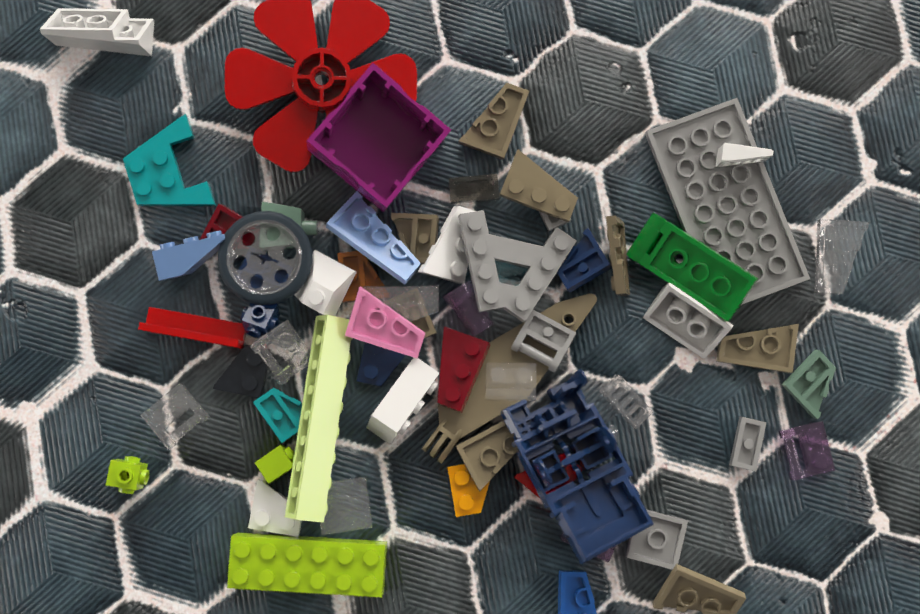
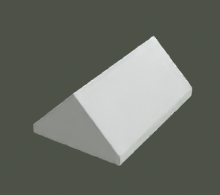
(687, 320)

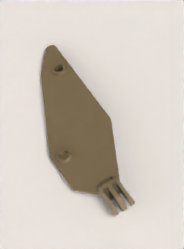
(478, 409)

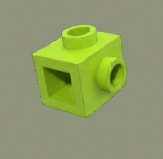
(127, 474)

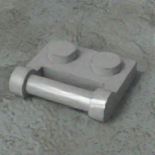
(547, 333)

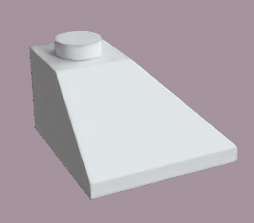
(325, 284)

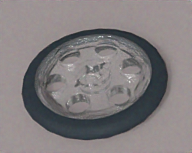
(290, 235)

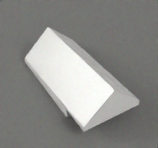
(100, 30)

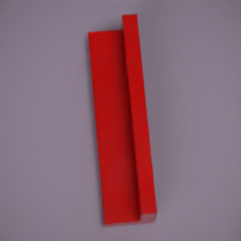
(194, 327)

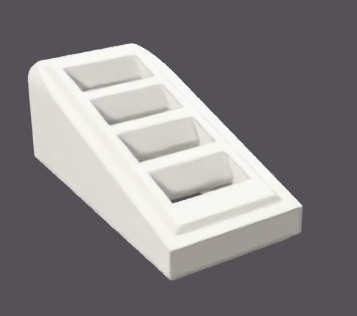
(736, 154)

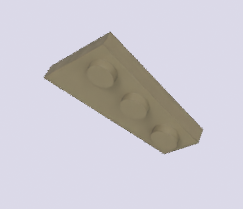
(497, 124)

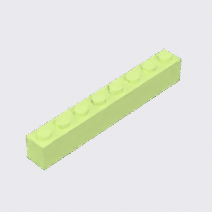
(319, 420)

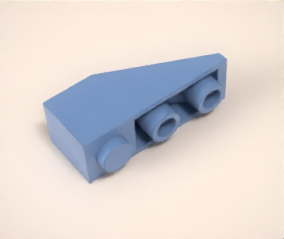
(185, 258)

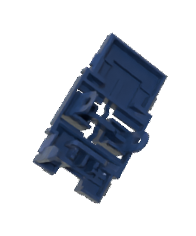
(597, 510)

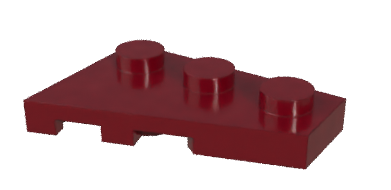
(459, 367)

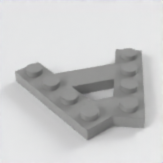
(484, 249)

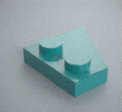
(280, 413)

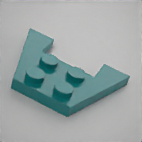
(156, 174)

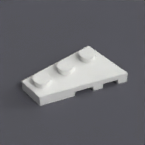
(448, 255)

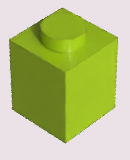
(276, 463)

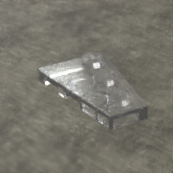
(835, 253)

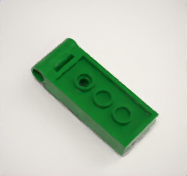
(701, 275)

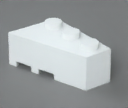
(403, 400)

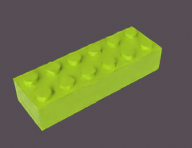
(307, 564)

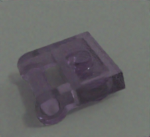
(814, 450)

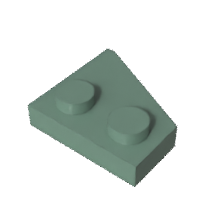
(811, 382)

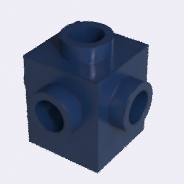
(260, 319)

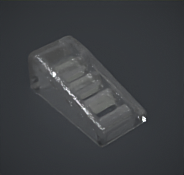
(607, 390)

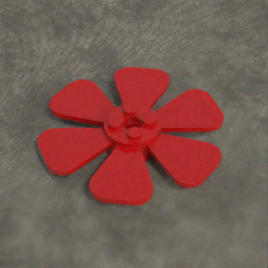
(290, 25)

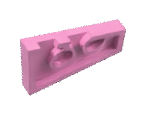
(382, 326)

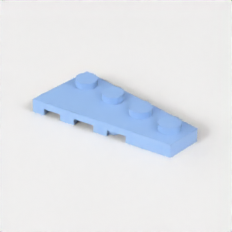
(364, 231)

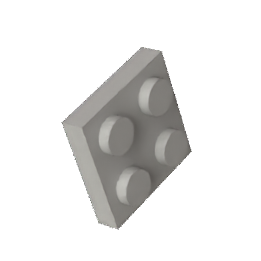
(659, 543)

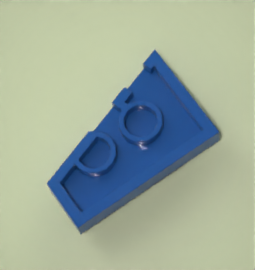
(575, 593)

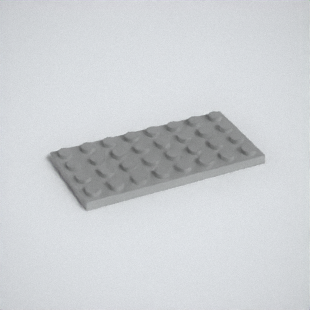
(728, 205)

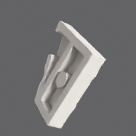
(269, 512)

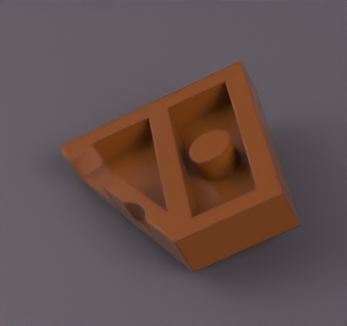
(364, 275)

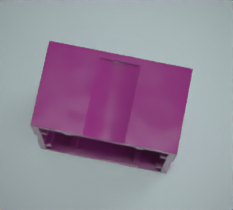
(377, 138)

